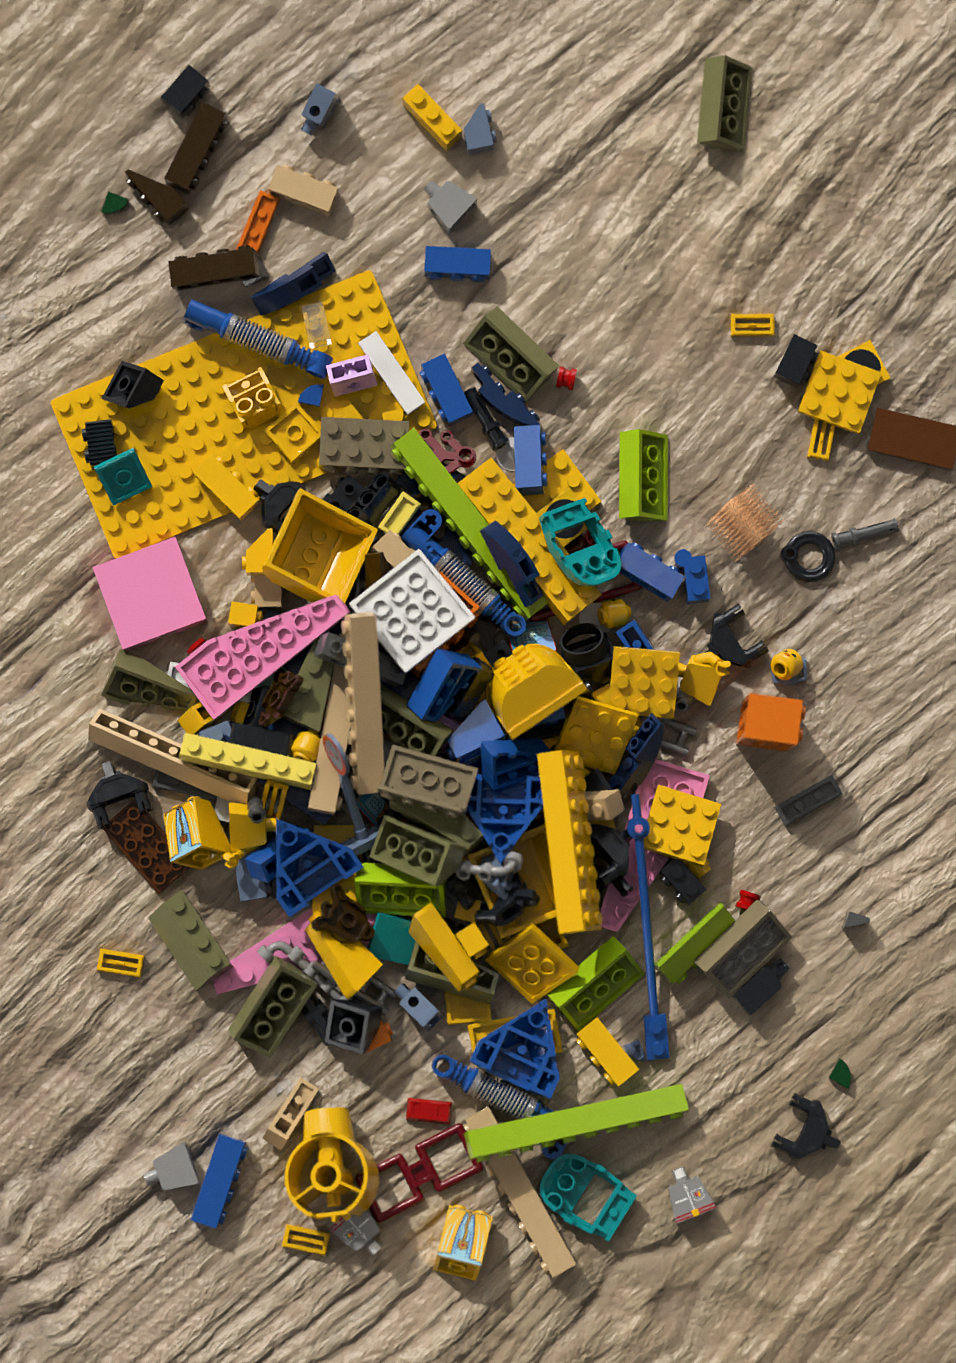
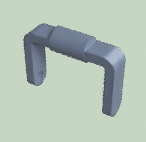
(794, 680)

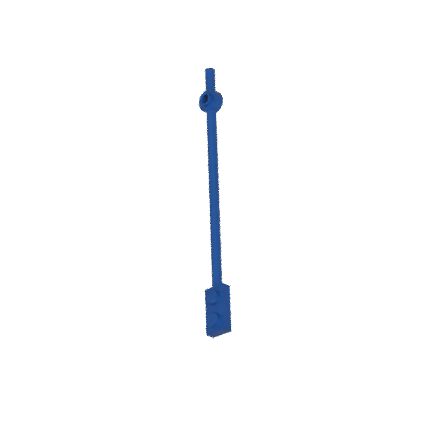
(654, 1023)

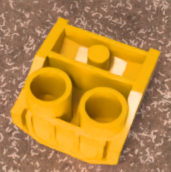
(253, 399)

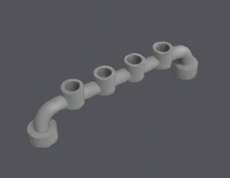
(512, 863)
(296, 955)

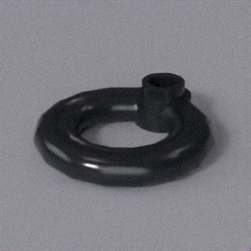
(796, 569)

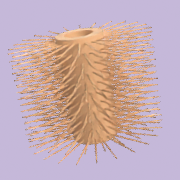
(745, 521)

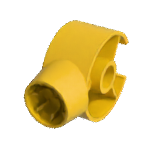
(325, 1130)

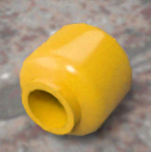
(614, 613)
(786, 664)
(306, 746)

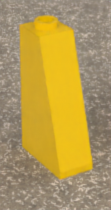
(443, 948)
(348, 962)

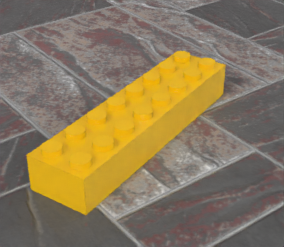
(501, 502)
(569, 842)

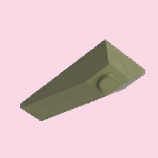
(141, 682)

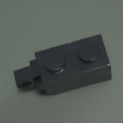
(761, 986)

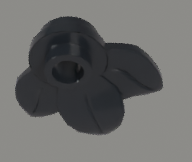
(465, 891)

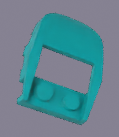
(588, 566)
(565, 1184)

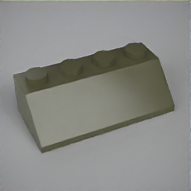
(724, 103)
(510, 354)
(416, 851)
(190, 940)
(272, 1007)

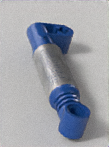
(232, 327)
(452, 568)
(495, 1094)

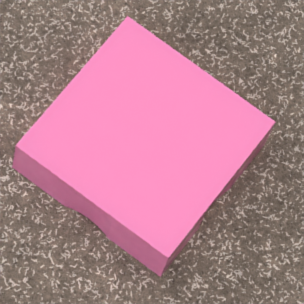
(149, 594)

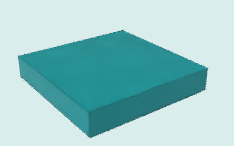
(123, 476)
(392, 939)

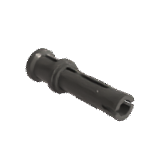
(855, 536)

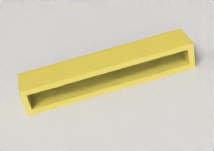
(247, 761)

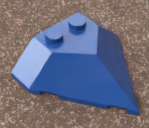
(505, 812)
(308, 865)
(522, 1052)

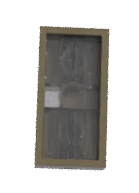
(743, 949)

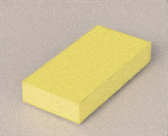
(400, 514)

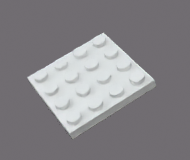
(413, 610)

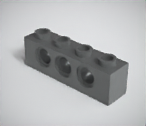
(331, 650)

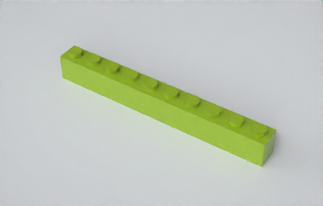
(458, 511)
(575, 1122)

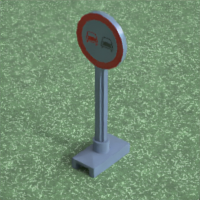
(364, 837)

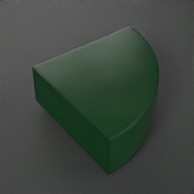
(114, 203)
(841, 1074)

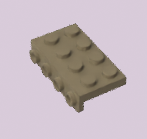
(360, 445)
(428, 781)

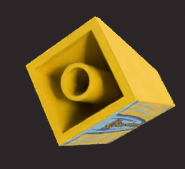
(195, 834)
(463, 1242)

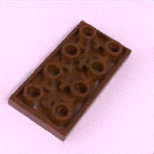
(913, 438)
(145, 846)

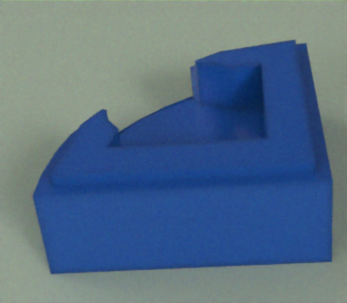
(312, 395)

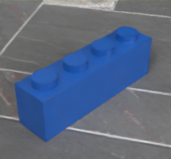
(218, 1181)

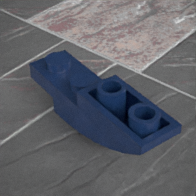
(293, 286)
(509, 406)
(511, 555)
(642, 755)

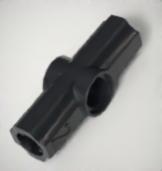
(316, 1015)

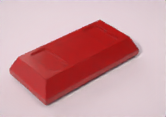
(429, 1110)

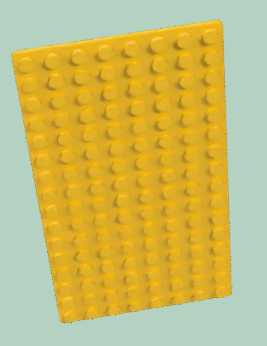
(196, 418)

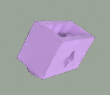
(351, 375)

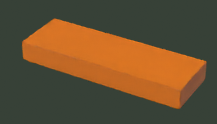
(259, 220)

